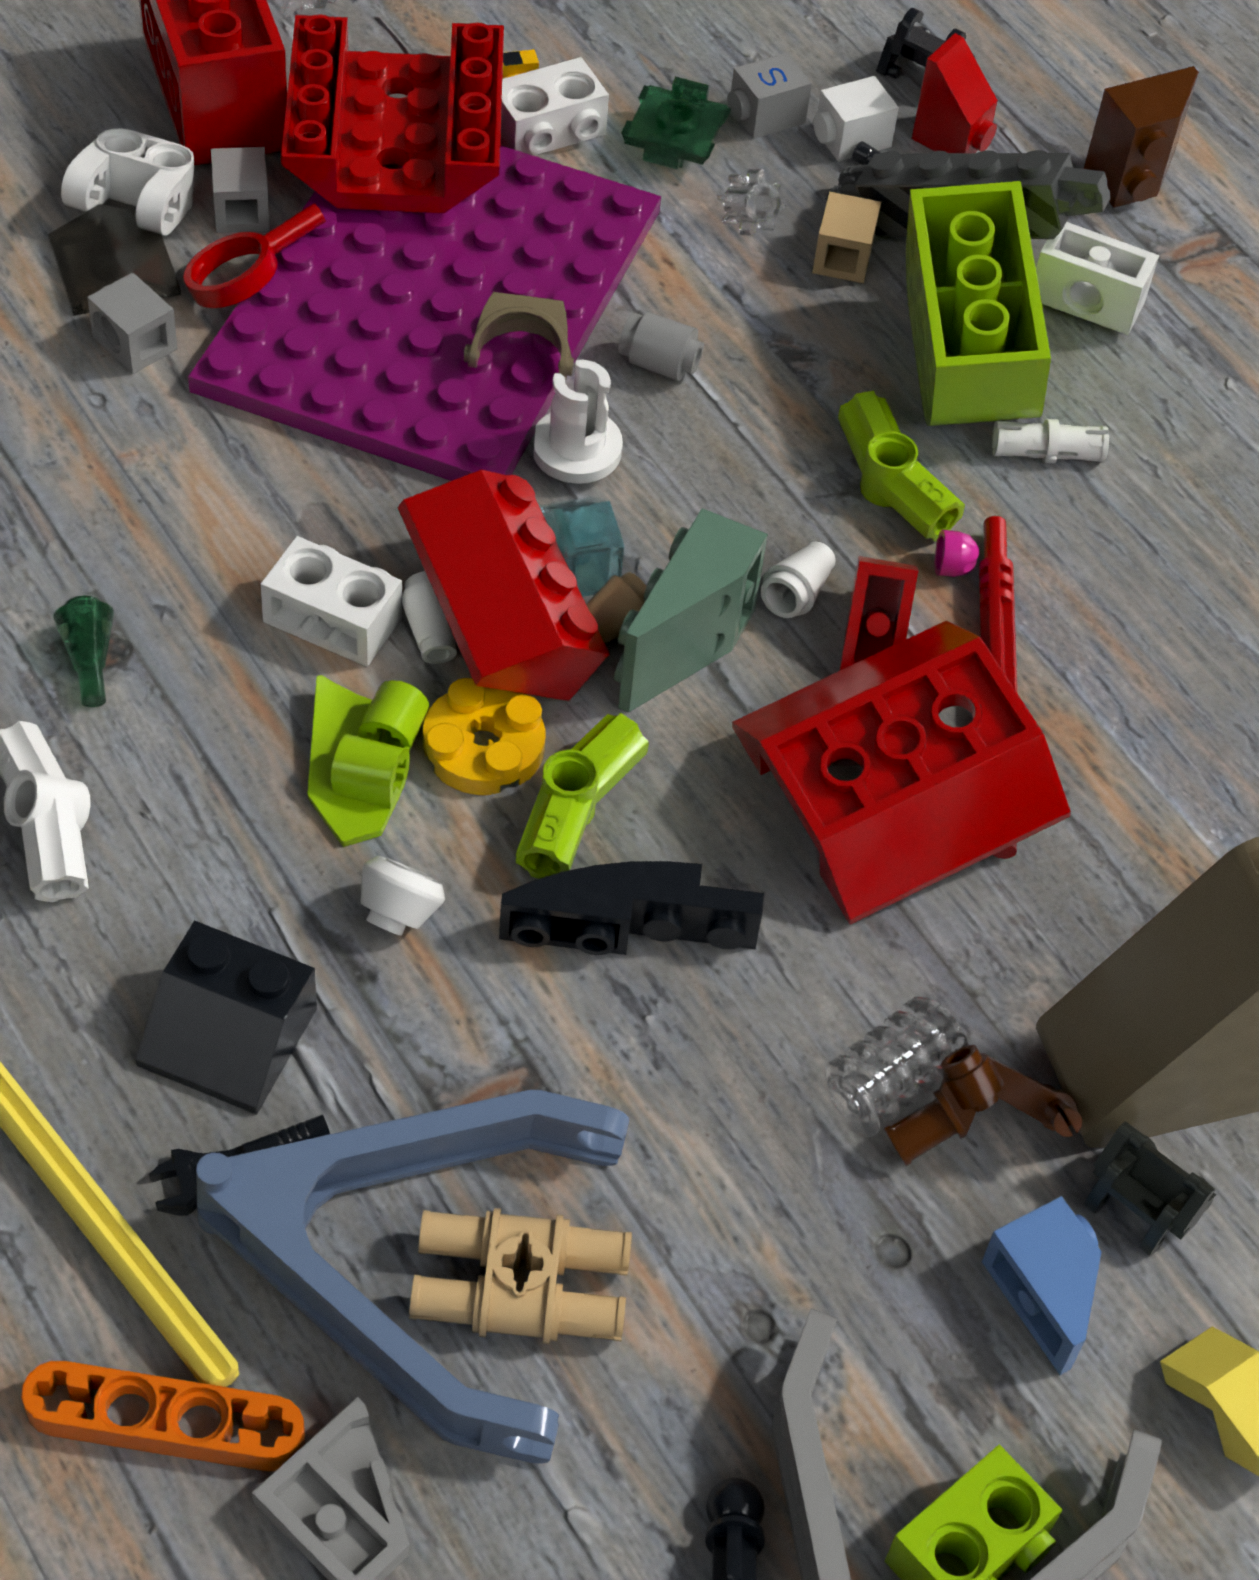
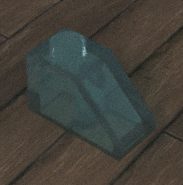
(587, 540)

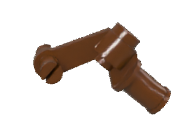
(973, 1085)

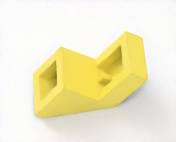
(1225, 1379)

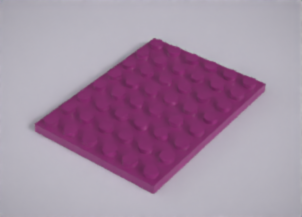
(377, 307)

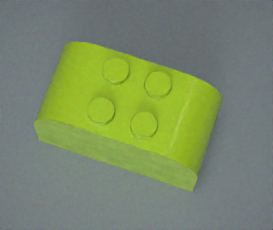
(975, 305)

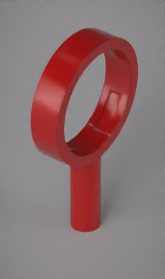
(244, 244)

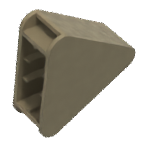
(1170, 1016)

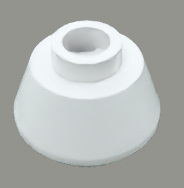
(398, 895)

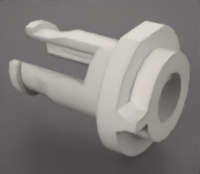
(577, 436)

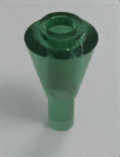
(86, 632)

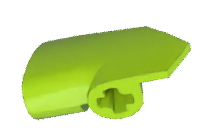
(361, 755)

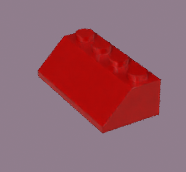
(504, 585)

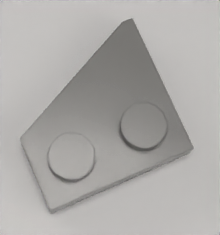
(338, 1502)

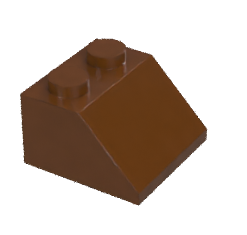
(1140, 133)

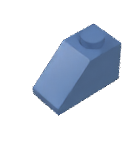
(1049, 1276)

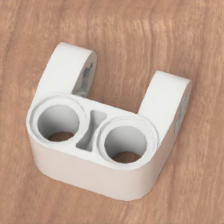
(134, 171)

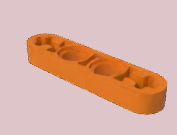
(160, 1427)

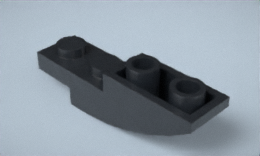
(605, 903)

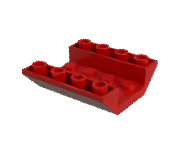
(348, 126)
(927, 790)

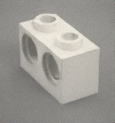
(552, 108)
(332, 600)

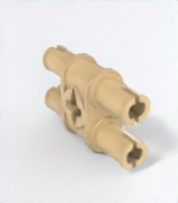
(541, 1306)

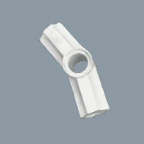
(47, 810)

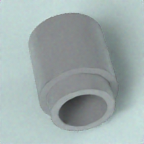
(661, 345)

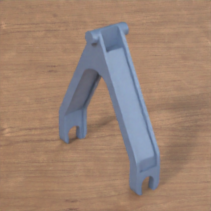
(269, 1196)

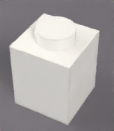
(855, 114)

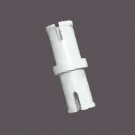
(1050, 441)

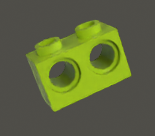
(962, 1526)

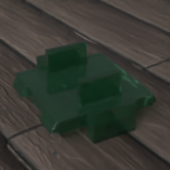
(675, 123)

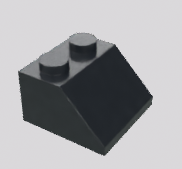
(227, 1017)

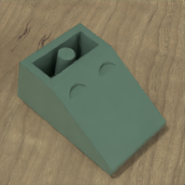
(691, 607)

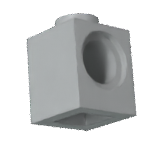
(132, 323)

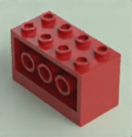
(218, 72)

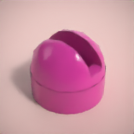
(955, 554)

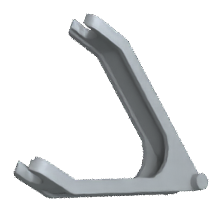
(812, 1504)

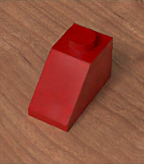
(955, 102)
(878, 608)

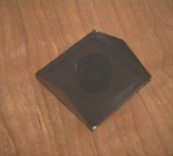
(106, 247)

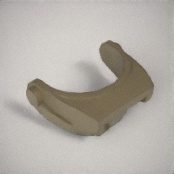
(522, 313)

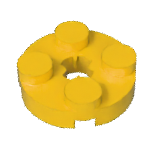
(480, 768)

